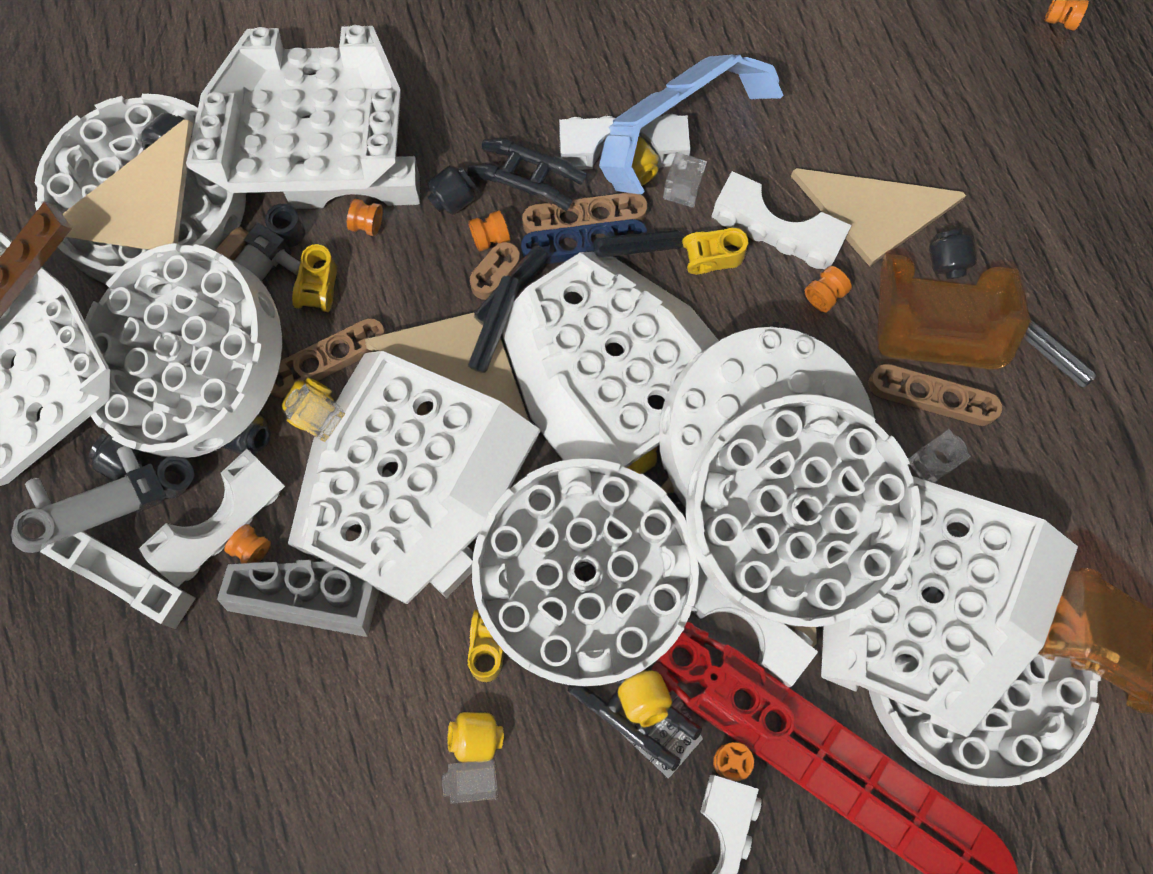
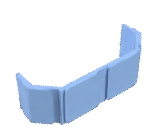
(619, 147)

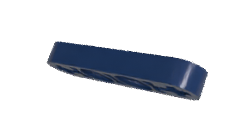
(581, 234)

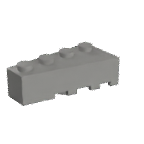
(300, 594)

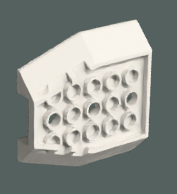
(254, 105)
(52, 369)
(571, 386)
(445, 482)
(974, 643)

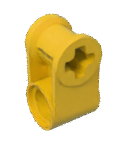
(708, 250)
(313, 285)
(483, 644)

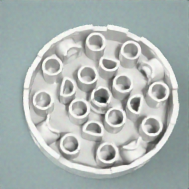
(101, 144)
(186, 350)
(737, 377)
(858, 503)
(576, 627)
(1020, 739)

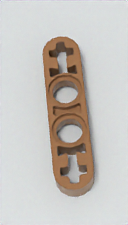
(583, 209)
(323, 353)
(935, 389)

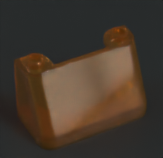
(950, 320)
(1105, 634)

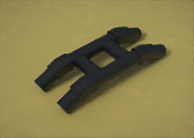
(535, 185)
(637, 734)

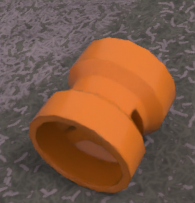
(1066, 12)
(491, 230)
(828, 288)

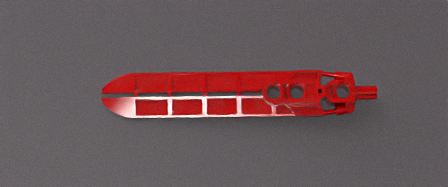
(842, 746)

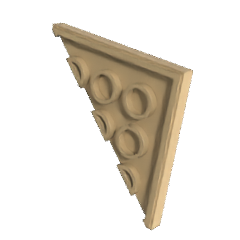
(141, 200)
(878, 210)
(447, 349)

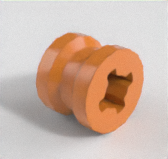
(364, 217)
(247, 545)
(738, 758)

